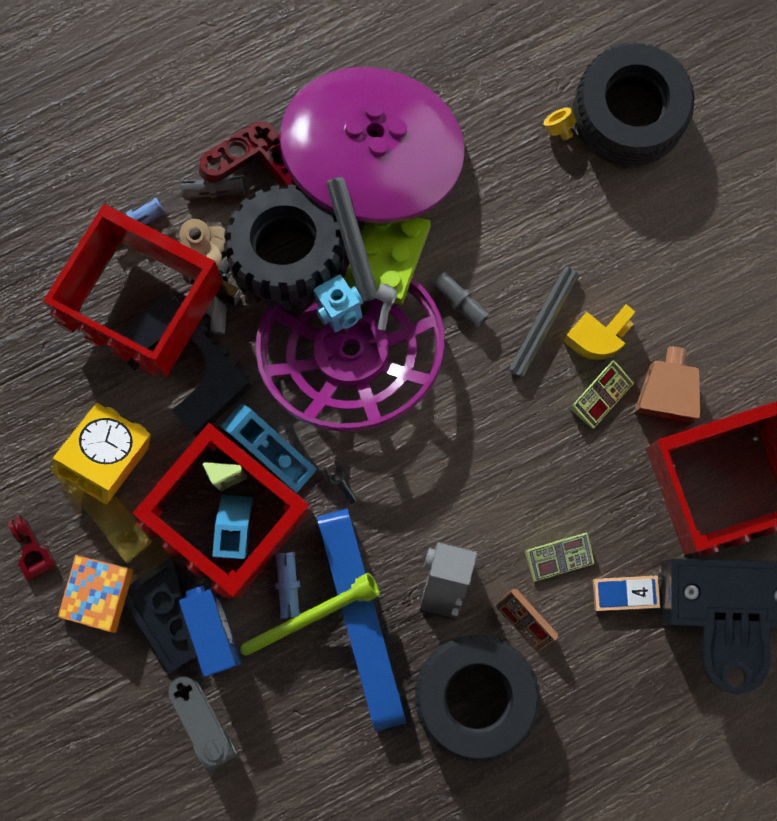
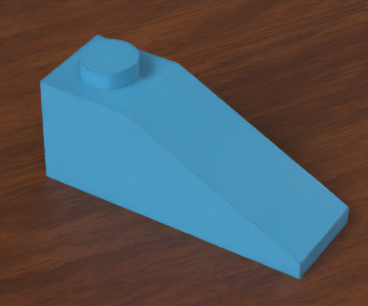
(268, 447)

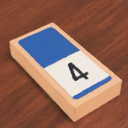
(626, 593)

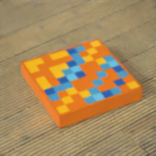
(95, 593)

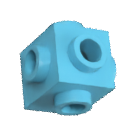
(338, 303)

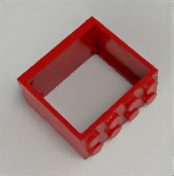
(88, 263)
(660, 455)
(237, 582)

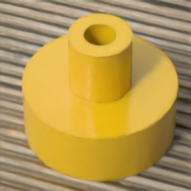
(560, 123)

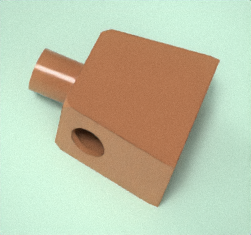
(671, 389)

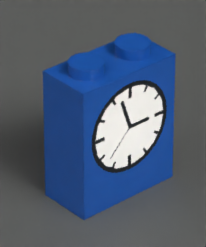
(209, 630)

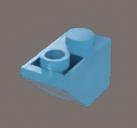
(233, 528)

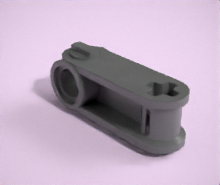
(202, 725)

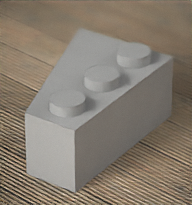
(447, 579)

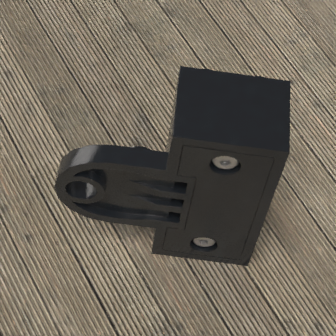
(735, 611)

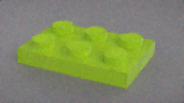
(393, 253)

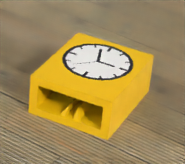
(101, 453)

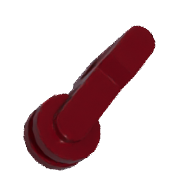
(22, 528)

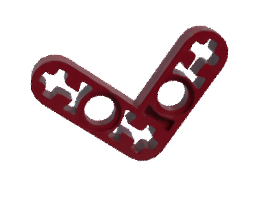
(253, 149)

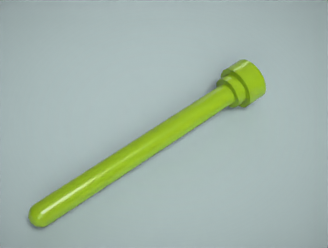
(363, 589)

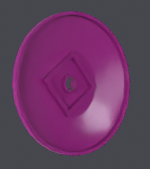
(385, 175)

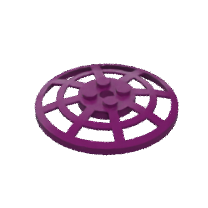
(354, 369)

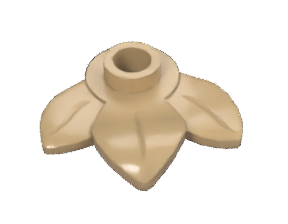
(211, 240)

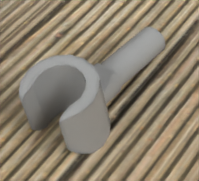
(387, 295)

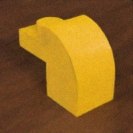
(595, 340)

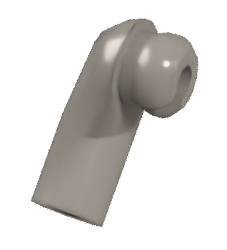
(217, 312)

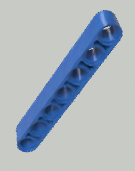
(362, 623)

